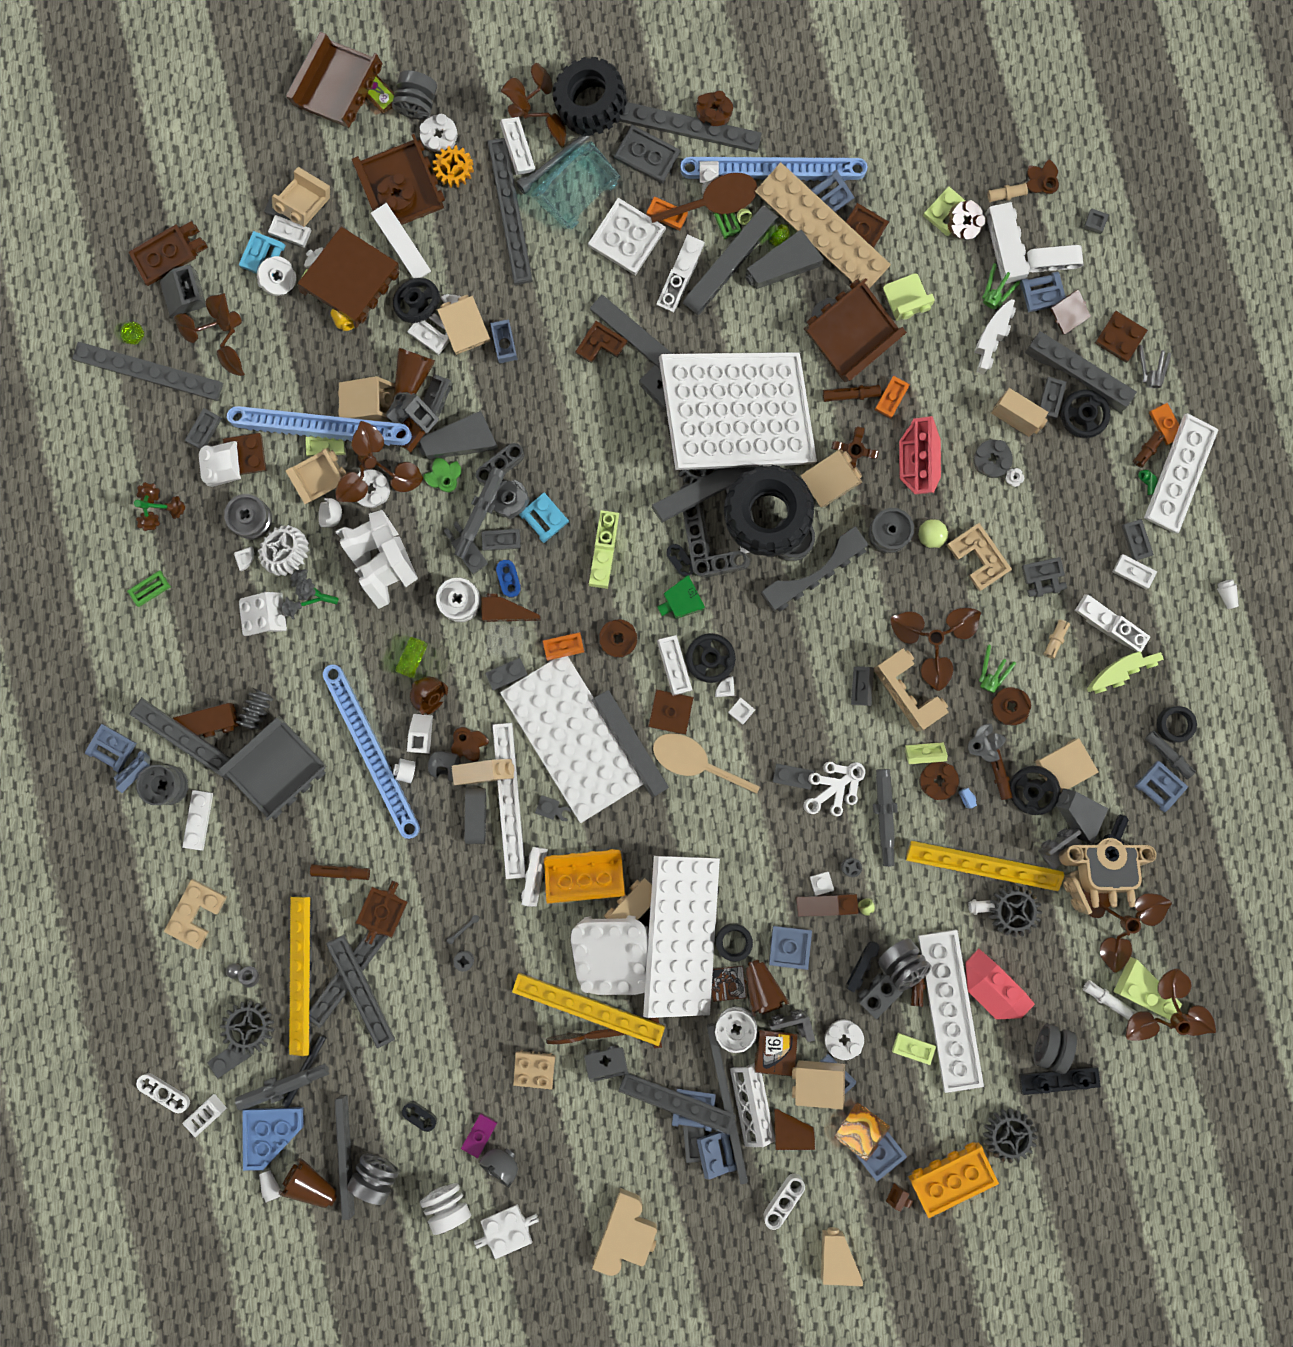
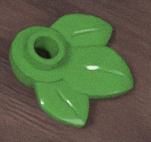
(441, 472)

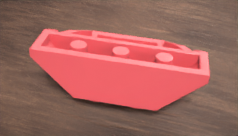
(920, 456)
(995, 989)

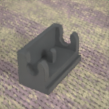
(437, 394)

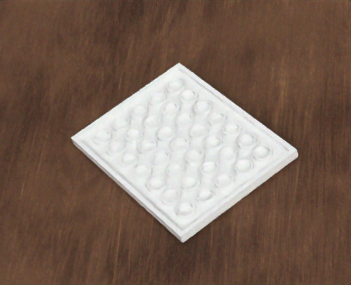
(737, 410)

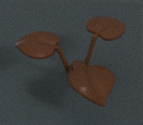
(520, 107)
(227, 321)
(364, 442)
(908, 627)
(1151, 911)
(1196, 1022)

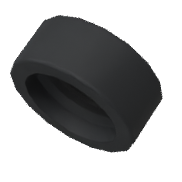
(1162, 728)
(734, 957)

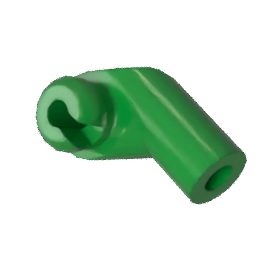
(1149, 479)

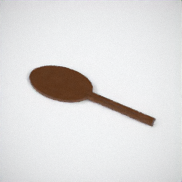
(722, 196)

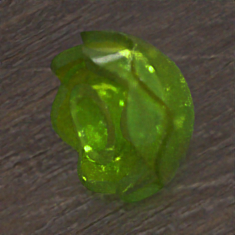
(780, 235)
(133, 338)

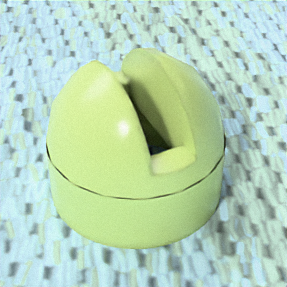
(743, 220)
(866, 906)

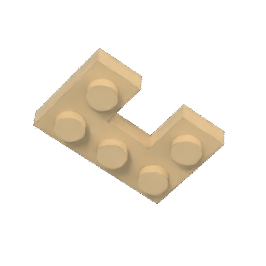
(993, 561)
(181, 923)

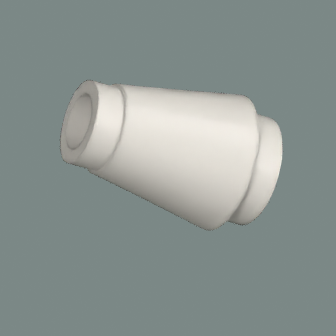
(1228, 593)
(269, 1186)

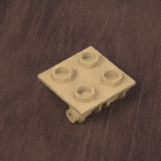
(534, 1069)

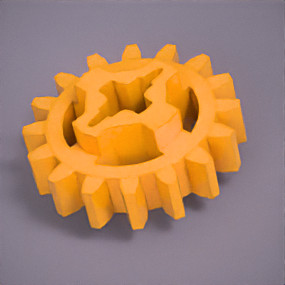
(459, 171)

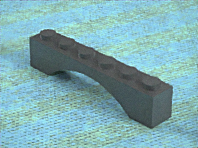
(1054, 354)
(781, 592)

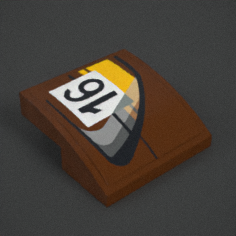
(775, 1053)

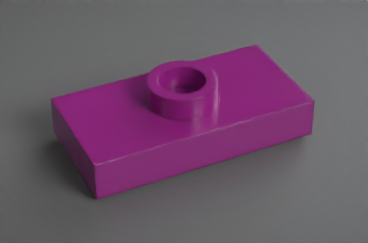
(479, 1135)

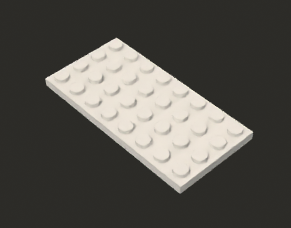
(571, 737)
(681, 936)

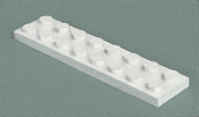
(951, 1012)

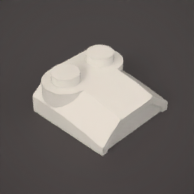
(219, 464)

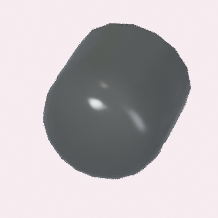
(442, 759)

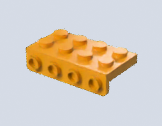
(584, 876)
(953, 1179)

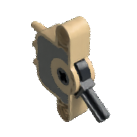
(1109, 865)

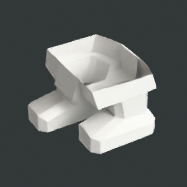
(385, 568)

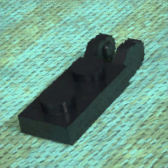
(863, 965)

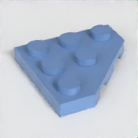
(267, 1133)

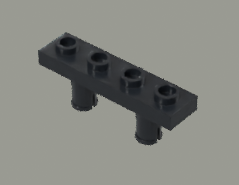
(1055, 1082)

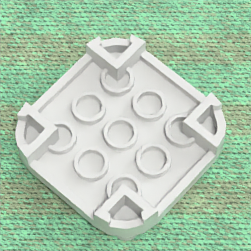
(610, 955)

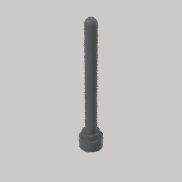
(525, 183)

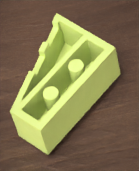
(1142, 988)

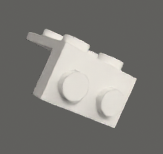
(262, 613)

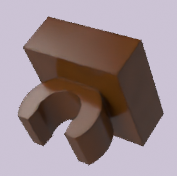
(898, 1198)

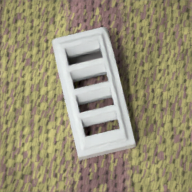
(213, 1106)

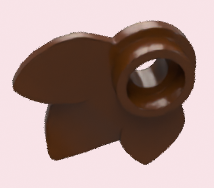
(1041, 176)
(469, 746)

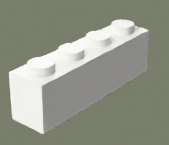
(1007, 242)

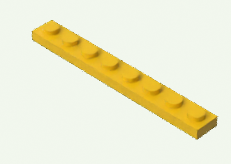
(985, 866)
(299, 976)
(589, 1009)

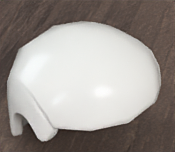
(329, 513)

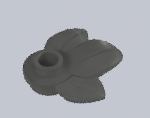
(989, 743)

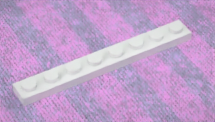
(509, 804)

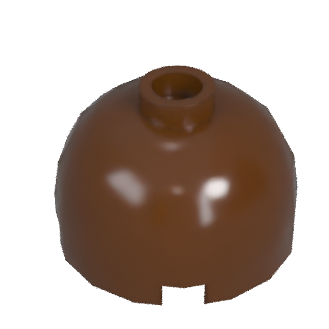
(427, 693)

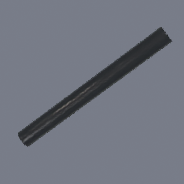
(307, 1064)

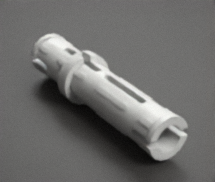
(1103, 996)

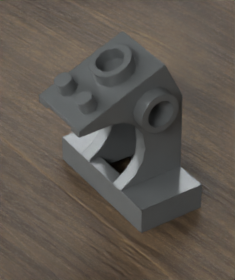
(411, 406)

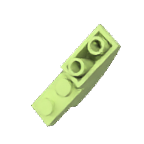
(604, 549)
(1117, 672)

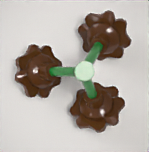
(148, 494)

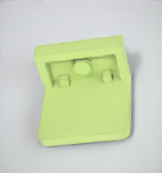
(907, 297)

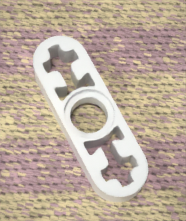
(155, 1096)

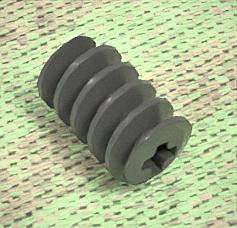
(255, 709)

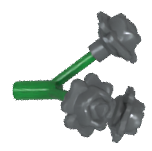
(304, 589)

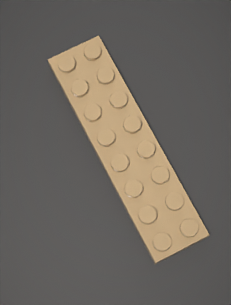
(822, 226)

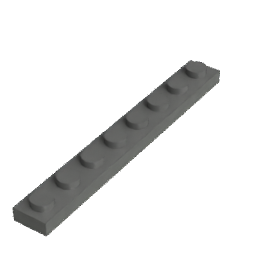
(691, 127)
(147, 371)

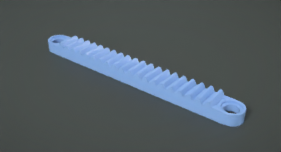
(761, 167)
(312, 424)
(371, 751)

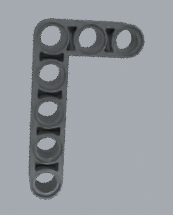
(705, 556)

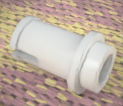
(980, 906)

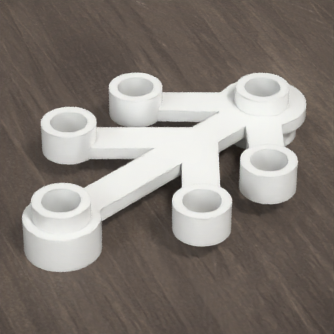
(837, 787)

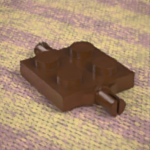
(381, 912)

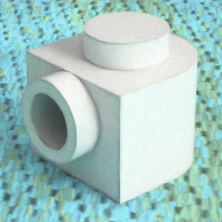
(404, 770)

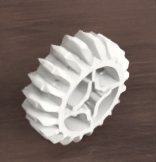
(283, 550)

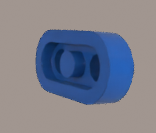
(508, 579)

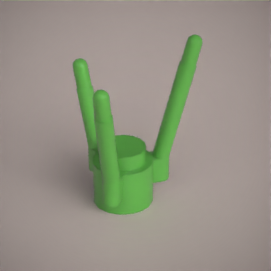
(993, 298)
(992, 682)

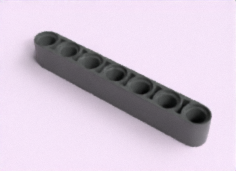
(731, 260)

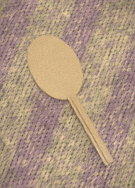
(688, 758)

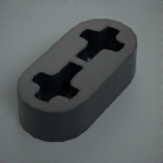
(676, 563)
(416, 1120)

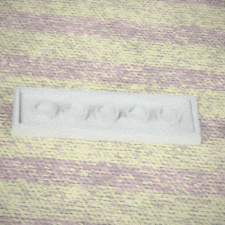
(1181, 473)

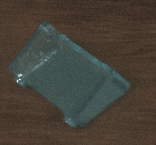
(576, 184)

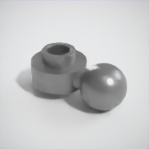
(234, 971)

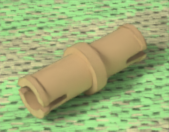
(1007, 192)
(1056, 639)

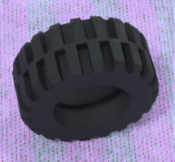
(584, 75)

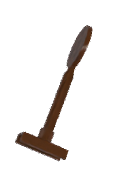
(596, 1034)

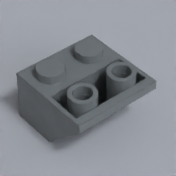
(182, 290)

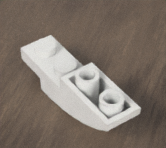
(681, 273)
(994, 331)
(1111, 624)

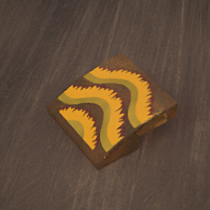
(861, 1131)

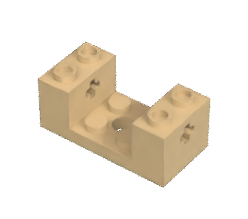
(918, 717)

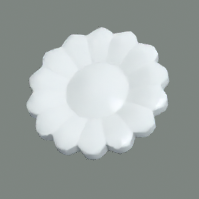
(312, 256)

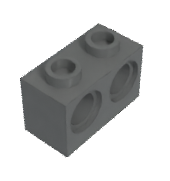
(883, 999)

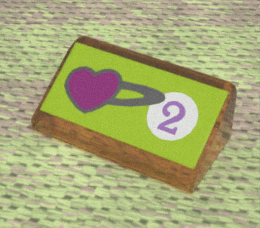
(380, 95)

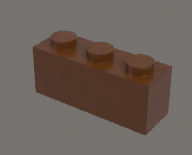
(210, 720)

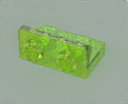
(411, 657)

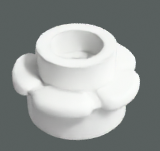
(1014, 482)

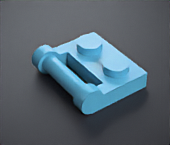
(257, 250)
(548, 513)

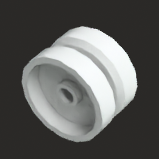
(450, 592)

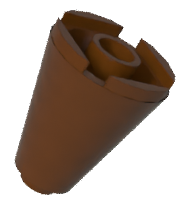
(411, 371)
(763, 989)
(307, 1186)

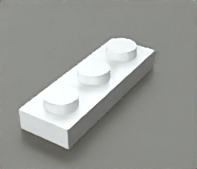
(517, 145)
(674, 665)
(197, 820)
(534, 876)

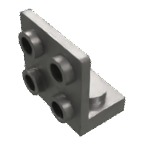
(1051, 848)
(796, 1017)

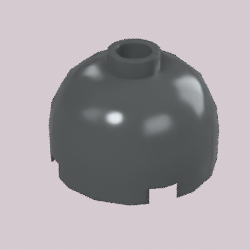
(500, 1165)

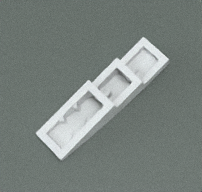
(400, 241)

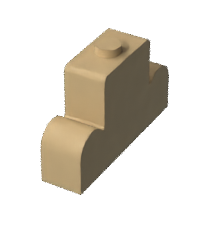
(625, 1236)

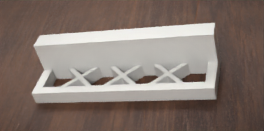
(756, 1106)

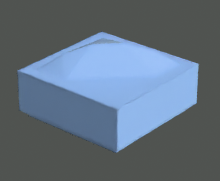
(968, 798)

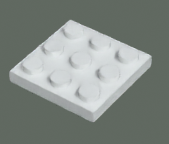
(626, 236)

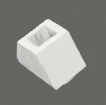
(420, 734)

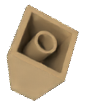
(366, 399)

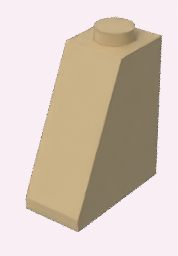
(837, 1261)

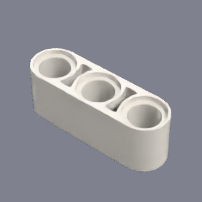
(1055, 258)
(783, 1211)

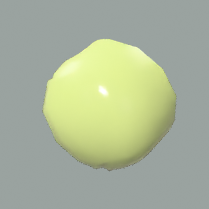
(933, 533)

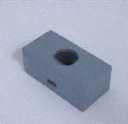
(503, 330)

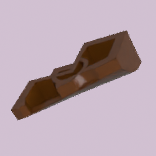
(792, 1133)

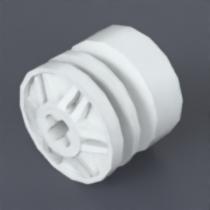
(730, 1039)
(446, 1210)

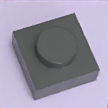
(1096, 221)

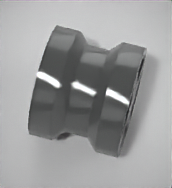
(854, 868)
(459, 960)

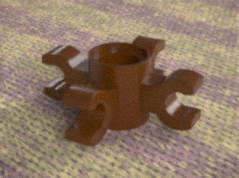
(857, 438)

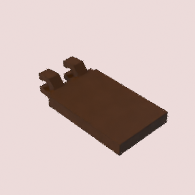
(167, 251)

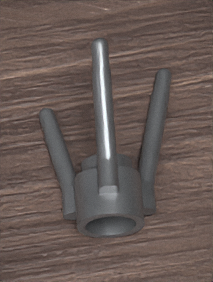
(1155, 378)

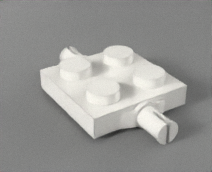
(506, 1231)

